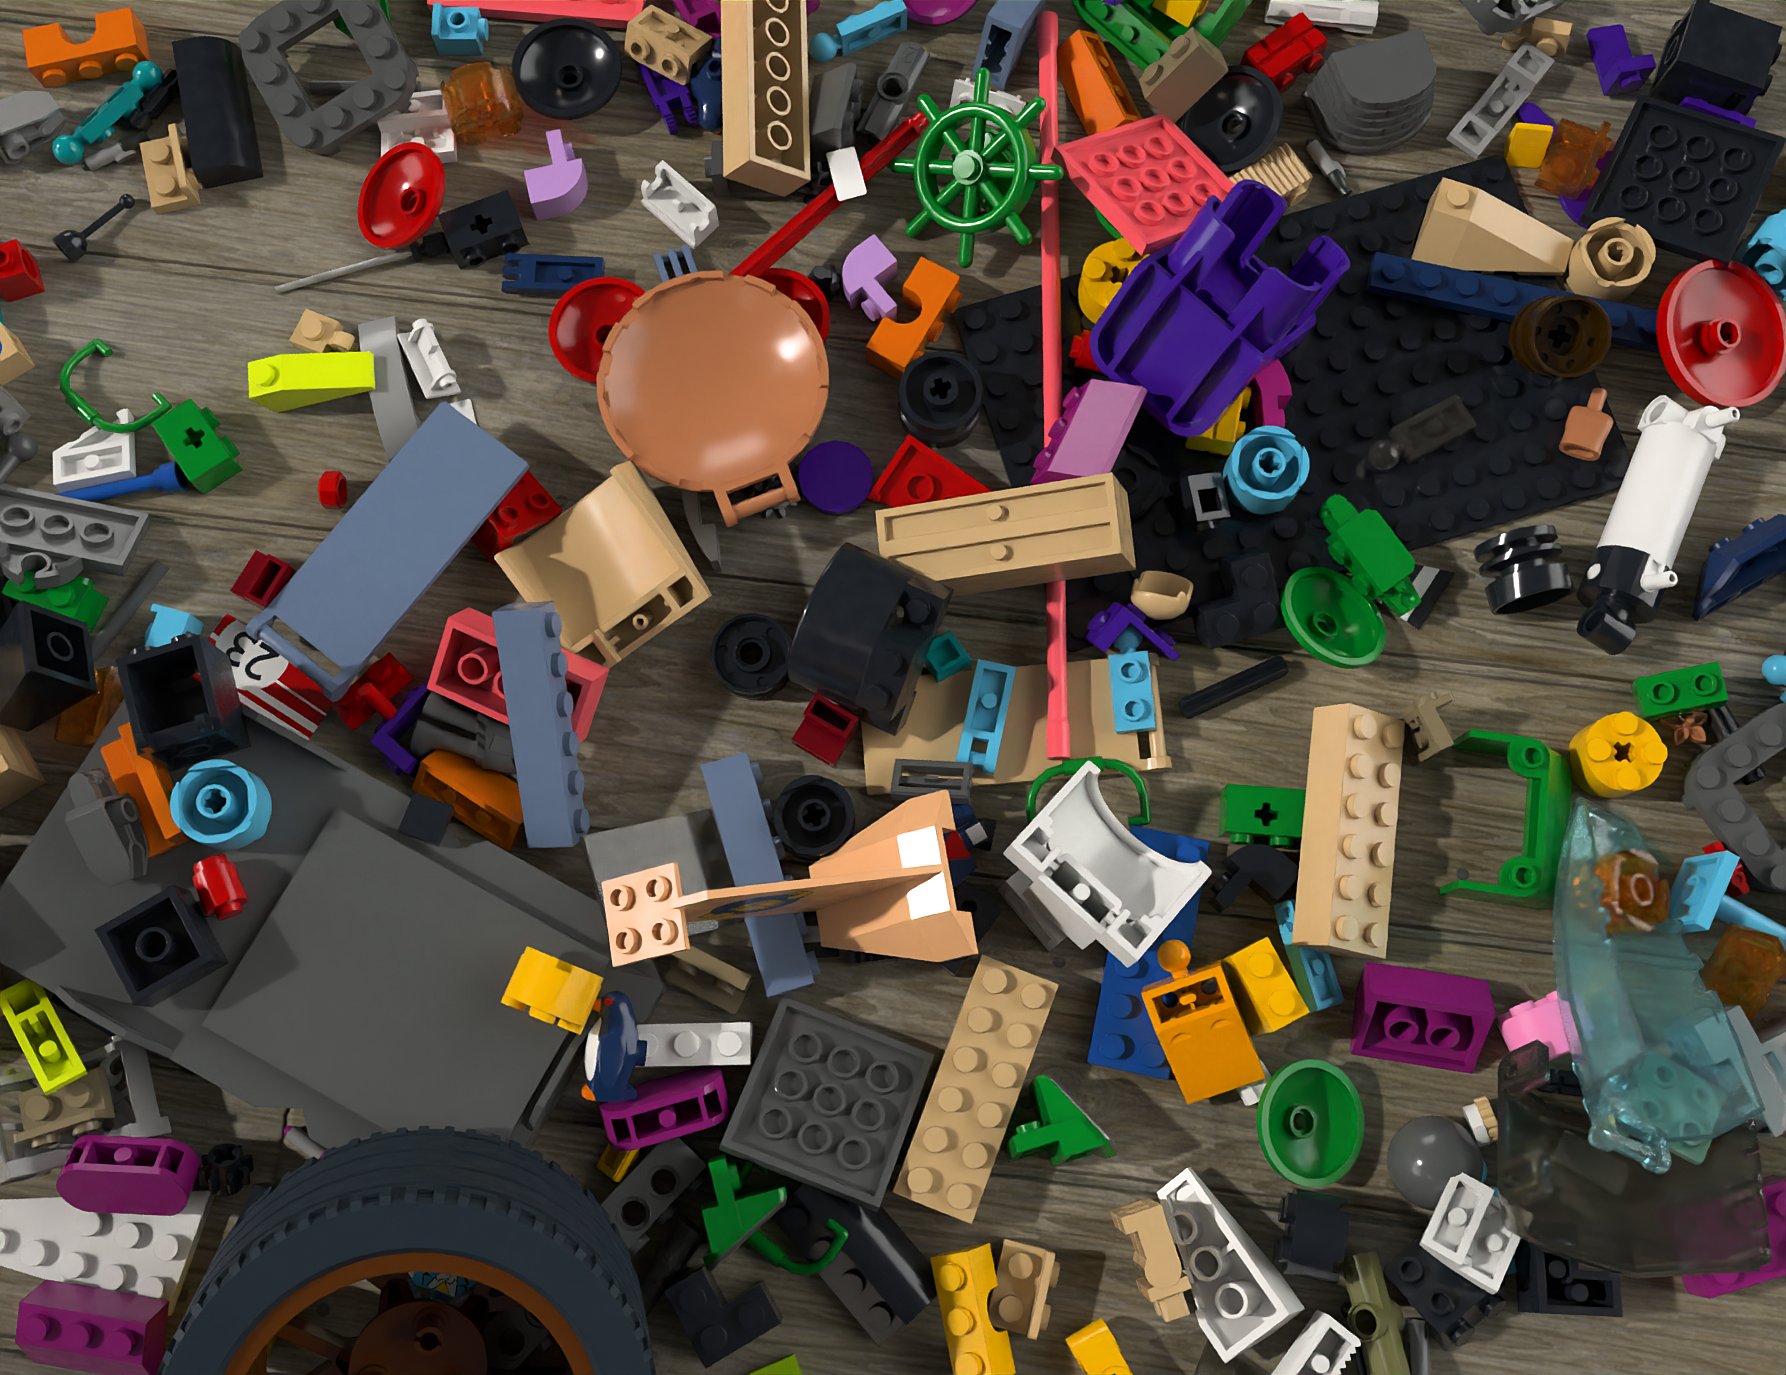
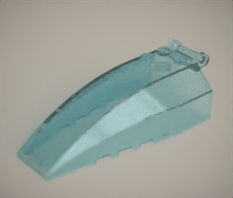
(1636, 1014)

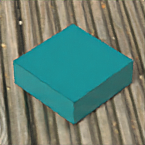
(946, 657)

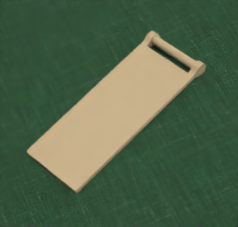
(941, 708)

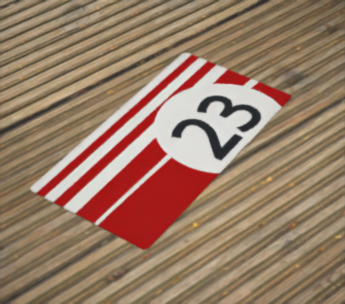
(269, 681)

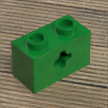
(182, 433)
(1679, 692)
(1281, 805)

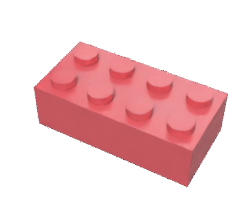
(470, 672)

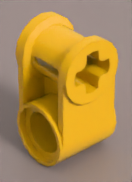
(1097, 1350)

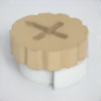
(1481, 1121)

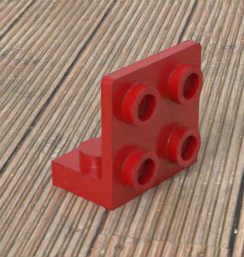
(520, 511)

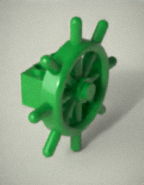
(981, 166)

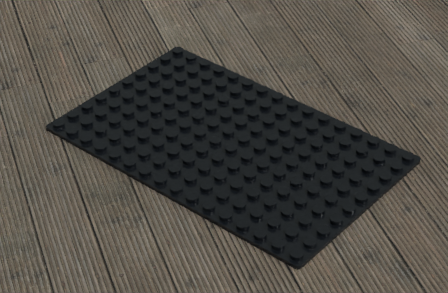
(1351, 382)

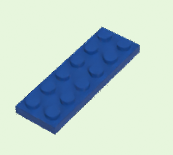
(1122, 1027)

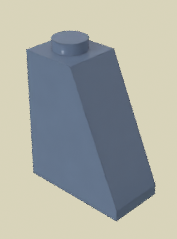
(1006, 37)

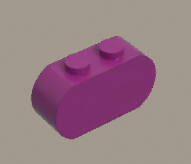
(667, 1109)
(128, 1175)

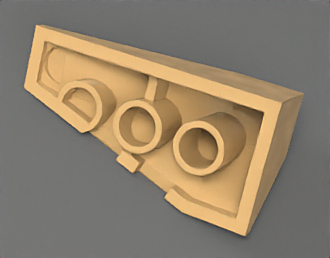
(1483, 234)

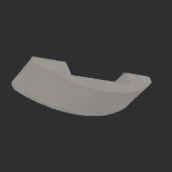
(1501, 100)
(392, 394)
(705, 535)

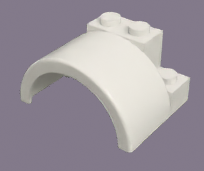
(1097, 875)

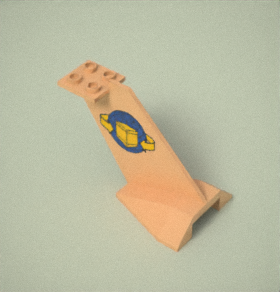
(871, 895)

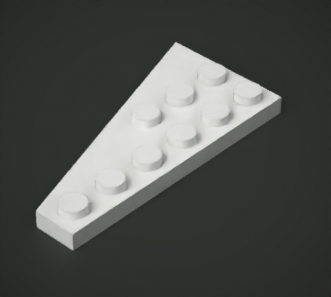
(103, 1249)

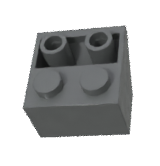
(833, 110)

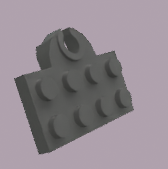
(64, 536)

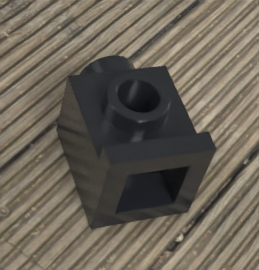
(1201, 501)

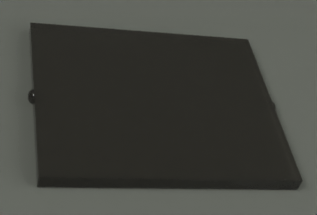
(681, 839)

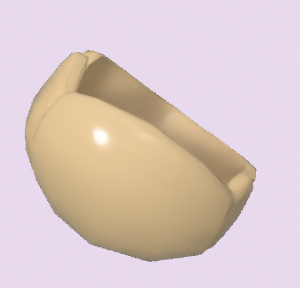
(1161, 594)

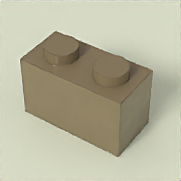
(1183, 74)

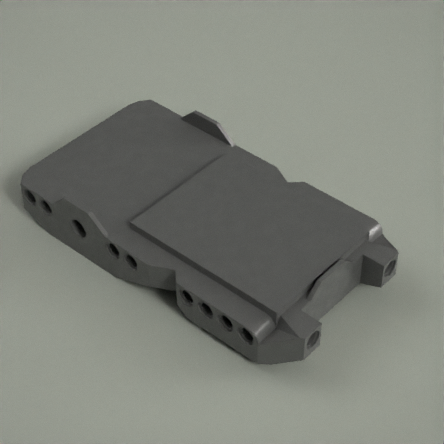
(358, 963)

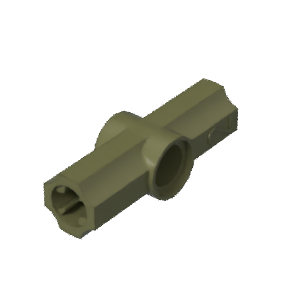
(1371, 1301)

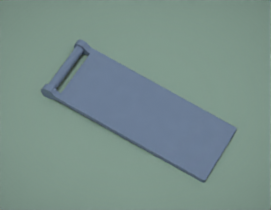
(391, 547)

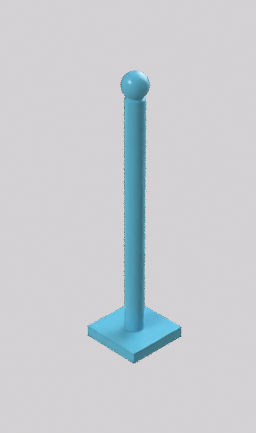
(1700, 896)

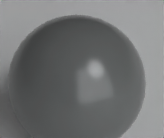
(1427, 1155)

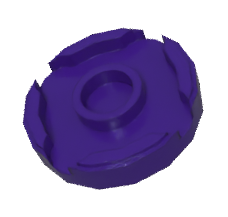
(835, 477)

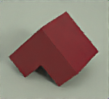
(262, 579)
(825, 730)

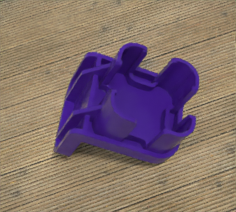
(1210, 312)

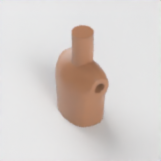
(1587, 428)

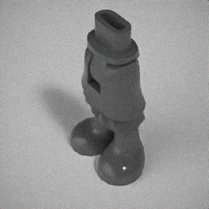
(492, 743)

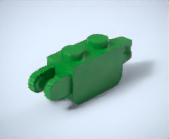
(1370, 554)

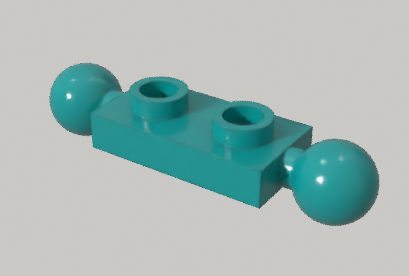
(97, 126)

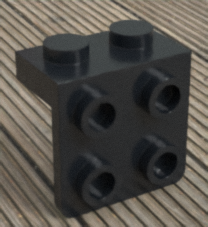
(1442, 1295)

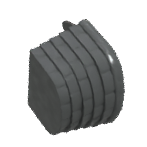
(1373, 93)

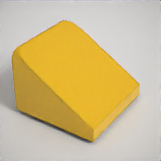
(1527, 145)

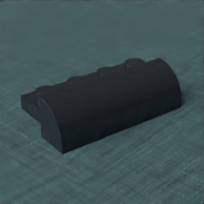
(877, 1269)

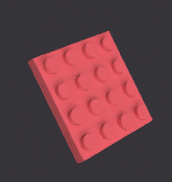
(1143, 179)

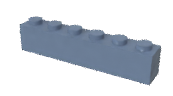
(541, 723)
(755, 861)

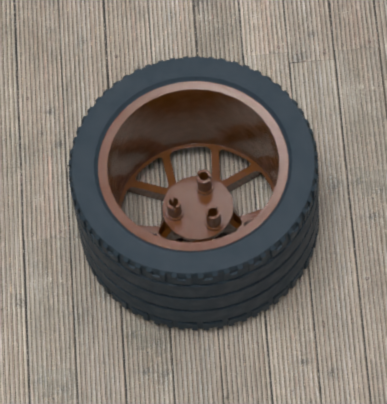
(419, 1206)

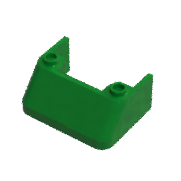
(1147, 33)
(1529, 878)

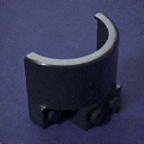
(846, 640)

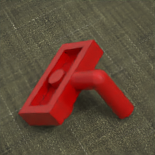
(373, 692)

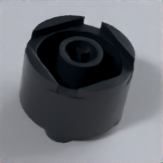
(818, 795)
(1312, 1235)

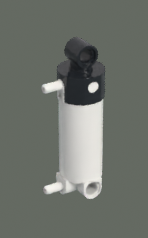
(1649, 520)

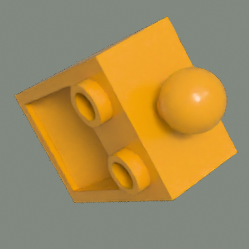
(1204, 1030)

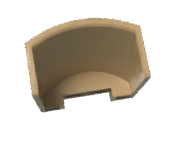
(608, 569)

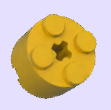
(1104, 275)
(1637, 751)
(552, 990)

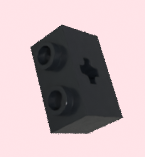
(467, 223)

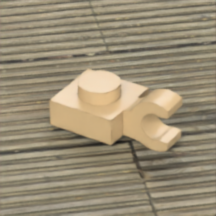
(1545, 34)
(322, 335)

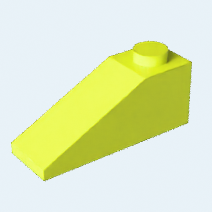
(309, 378)
(41, 1035)

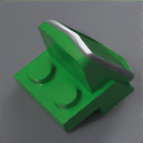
(1061, 1128)
(735, 1217)

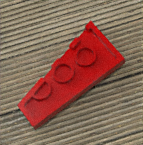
(922, 476)

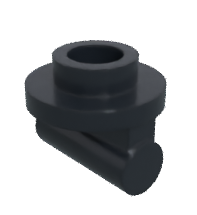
(827, 280)

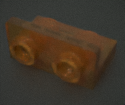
(1572, 158)

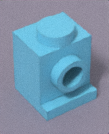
(459, 30)
(170, 624)

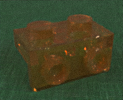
(86, 720)
(1745, 968)

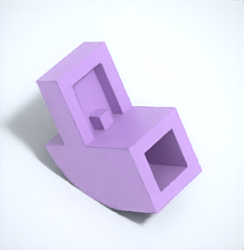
(560, 186)
(864, 276)

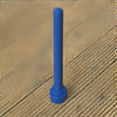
(166, 478)

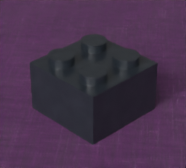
(161, 946)

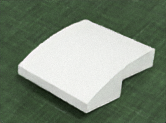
(422, 123)
(1470, 1234)

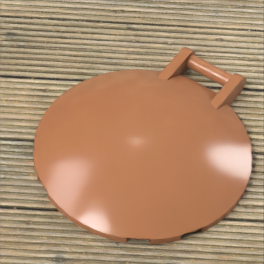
(715, 386)

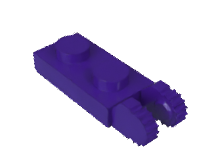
(668, 94)

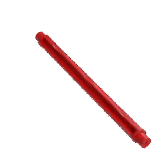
(827, 201)

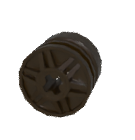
(1581, 336)

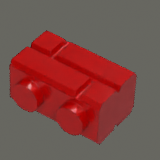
(1288, 52)

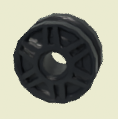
(735, 640)

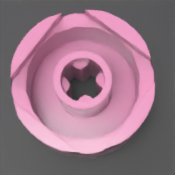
(1535, 1021)

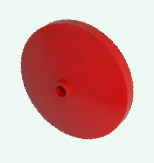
(1722, 335)

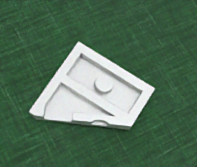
(96, 458)

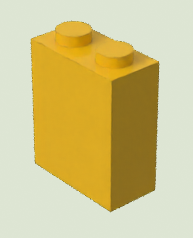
(1263, 988)

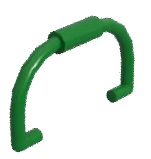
(87, 412)
(1070, 767)
(777, 1256)

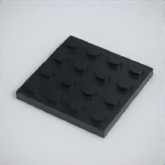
(1685, 179)

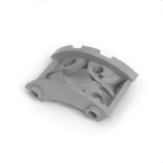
(133, 1118)

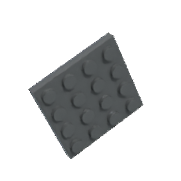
(828, 1103)

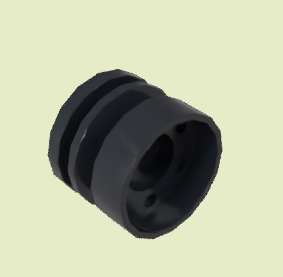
(1523, 570)

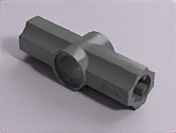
(899, 79)

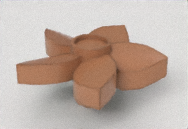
(1686, 727)

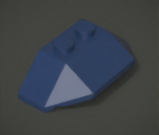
(1741, 564)

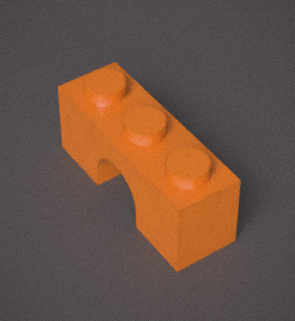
(114, 47)
(930, 292)

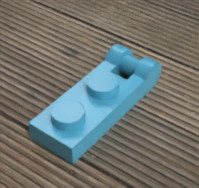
(986, 713)

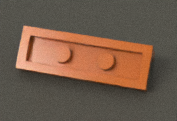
(1094, 84)
(149, 787)
(479, 796)

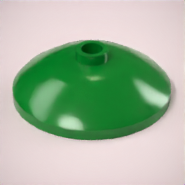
(1332, 618)
(1326, 1127)

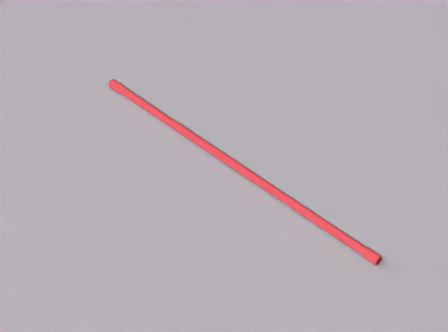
(1047, 43)

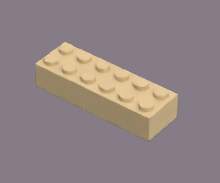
(765, 94)
(1349, 832)
(975, 1089)

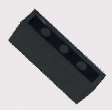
(217, 111)

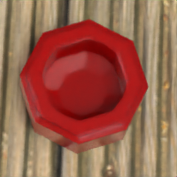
(332, 490)

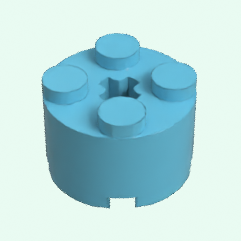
(1766, 252)
(1284, 464)
(205, 788)

